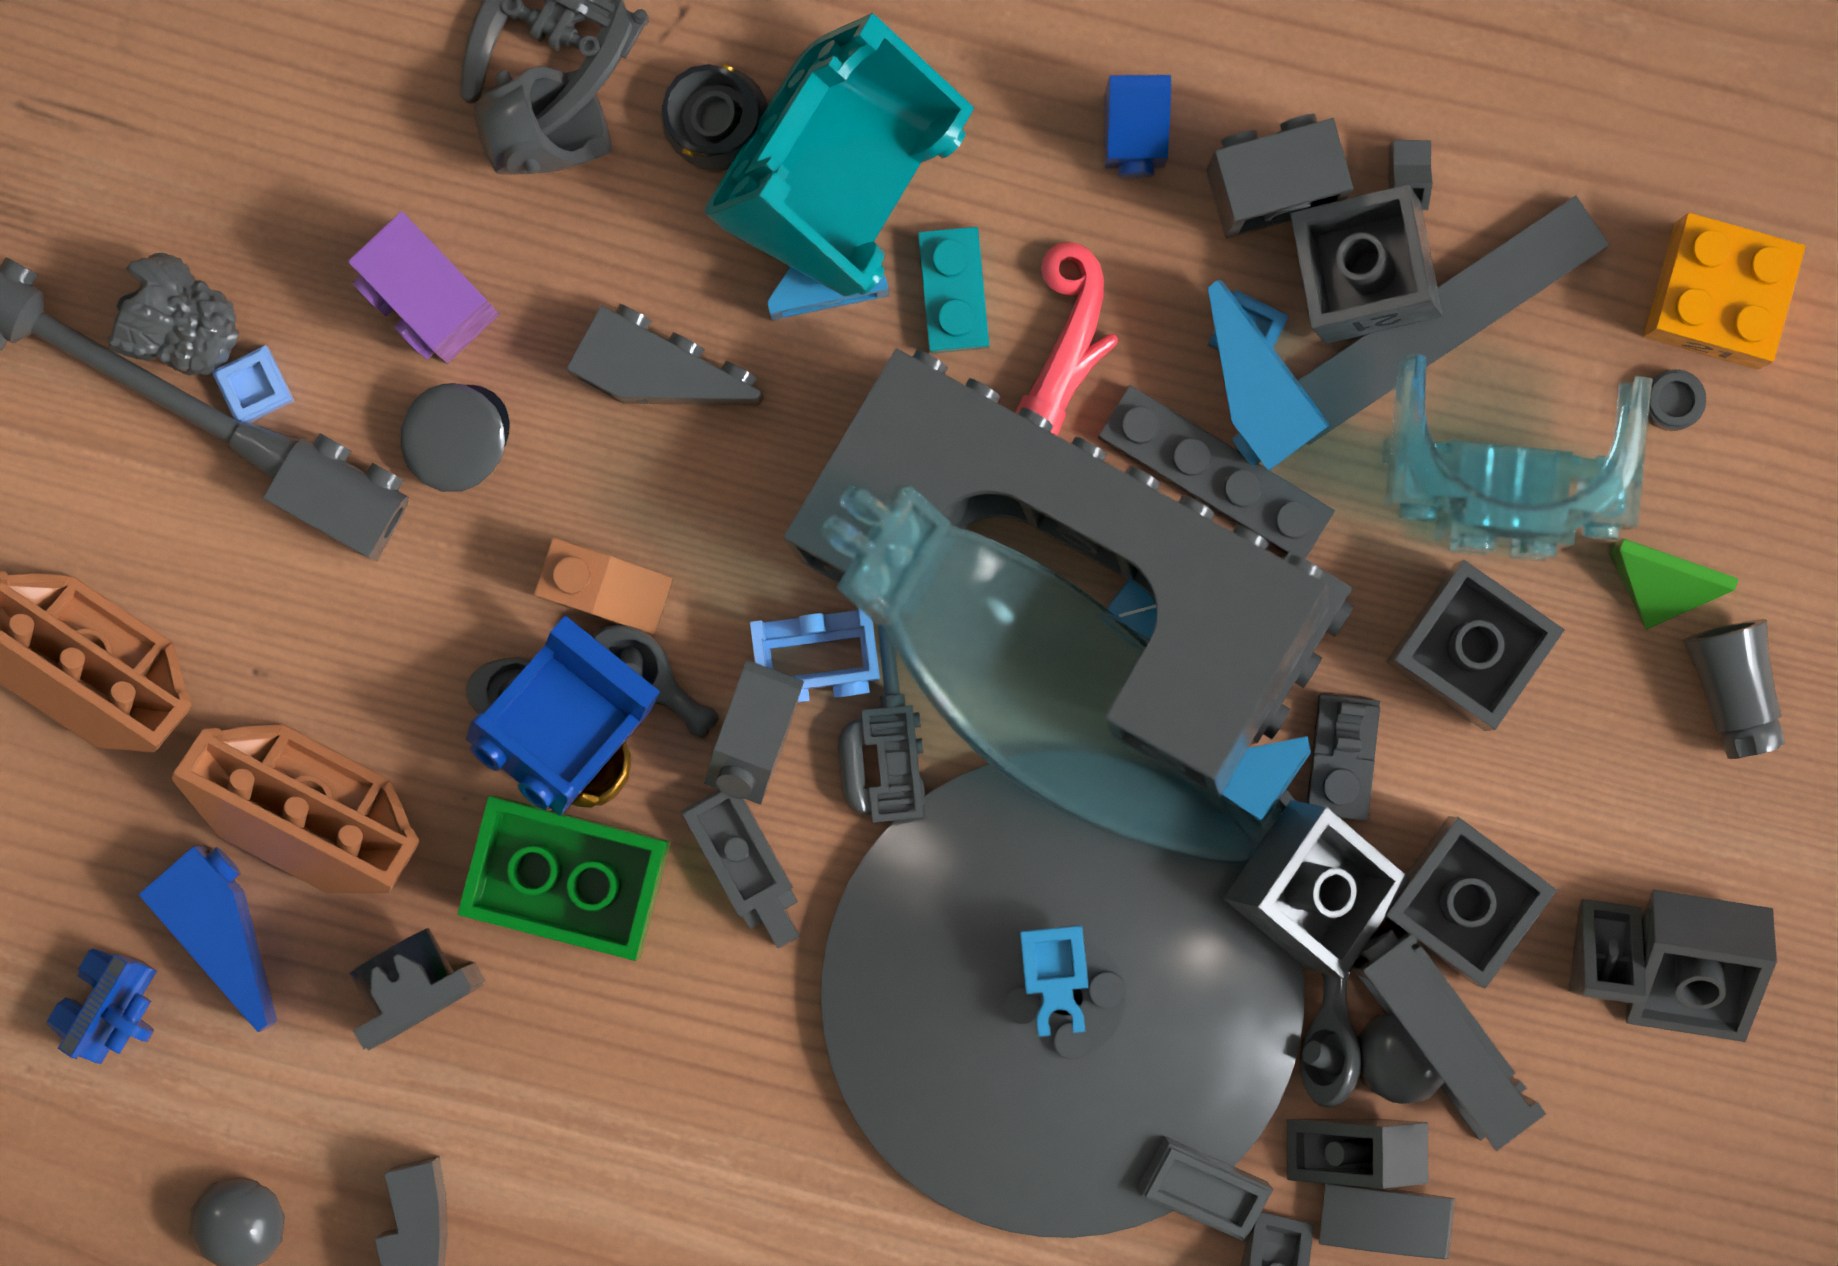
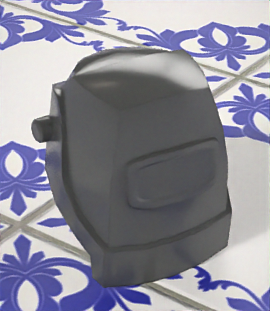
(512, 132)

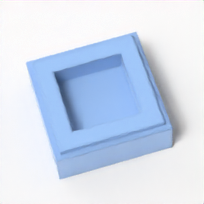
(253, 385)

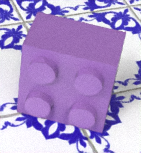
(432, 297)

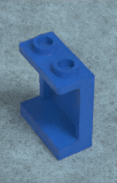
(562, 717)

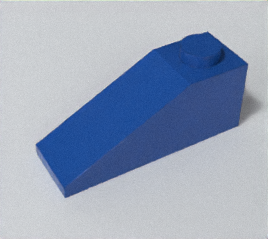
(214, 924)

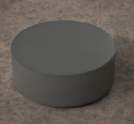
(1676, 400)

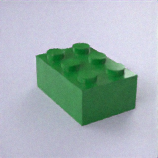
(564, 878)

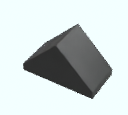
(1609, 953)

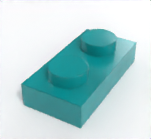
(953, 290)

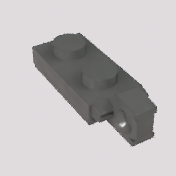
(744, 863)

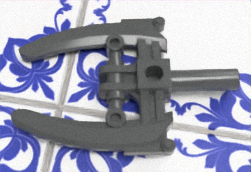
(556, 20)

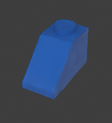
(1137, 124)

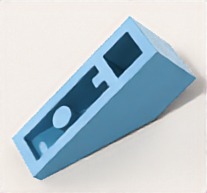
(1262, 393)

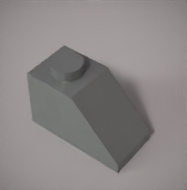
(753, 732)
(1358, 1152)

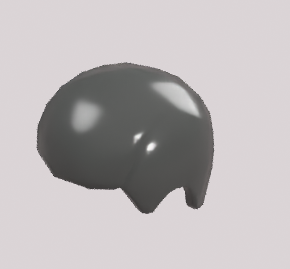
(1394, 1063)
(237, 1223)

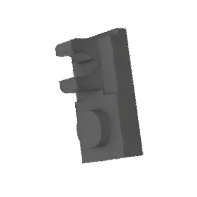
(1344, 755)

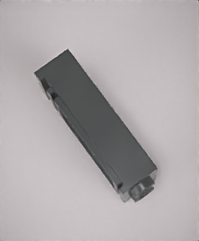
(1449, 1036)

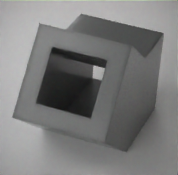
(1411, 165)

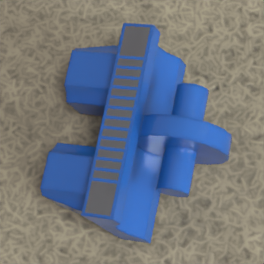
(111, 1010)

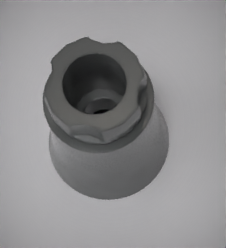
(1739, 686)

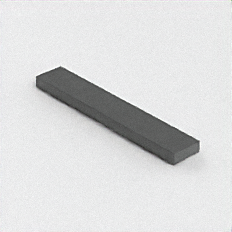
(1468, 306)

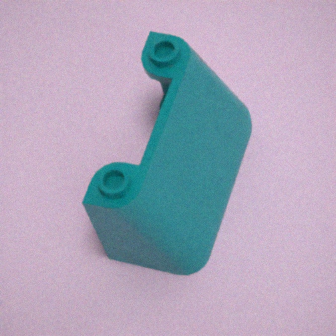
(839, 154)

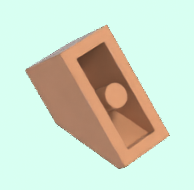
(603, 586)

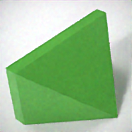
(1665, 584)

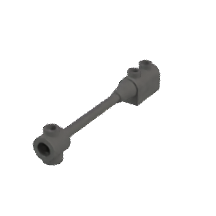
(307, 476)

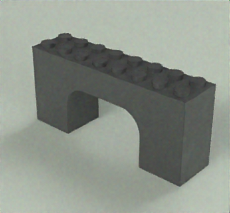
(1225, 605)

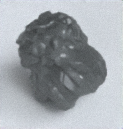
(173, 318)

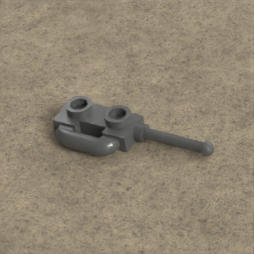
(897, 750)

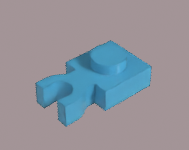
(1055, 965)

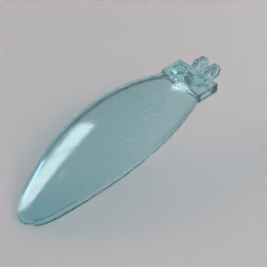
(1025, 673)

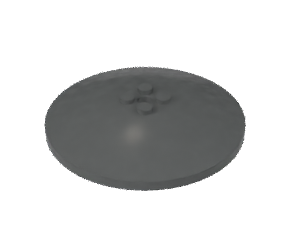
(940, 1042)

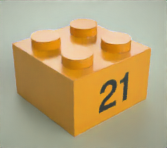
(1724, 291)

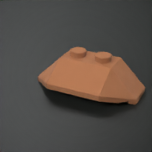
(88, 663)
(299, 807)

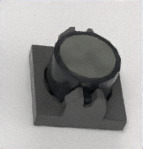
(408, 987)

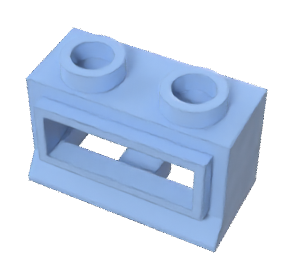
(819, 629)

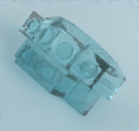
(1512, 493)

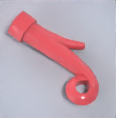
(1071, 354)

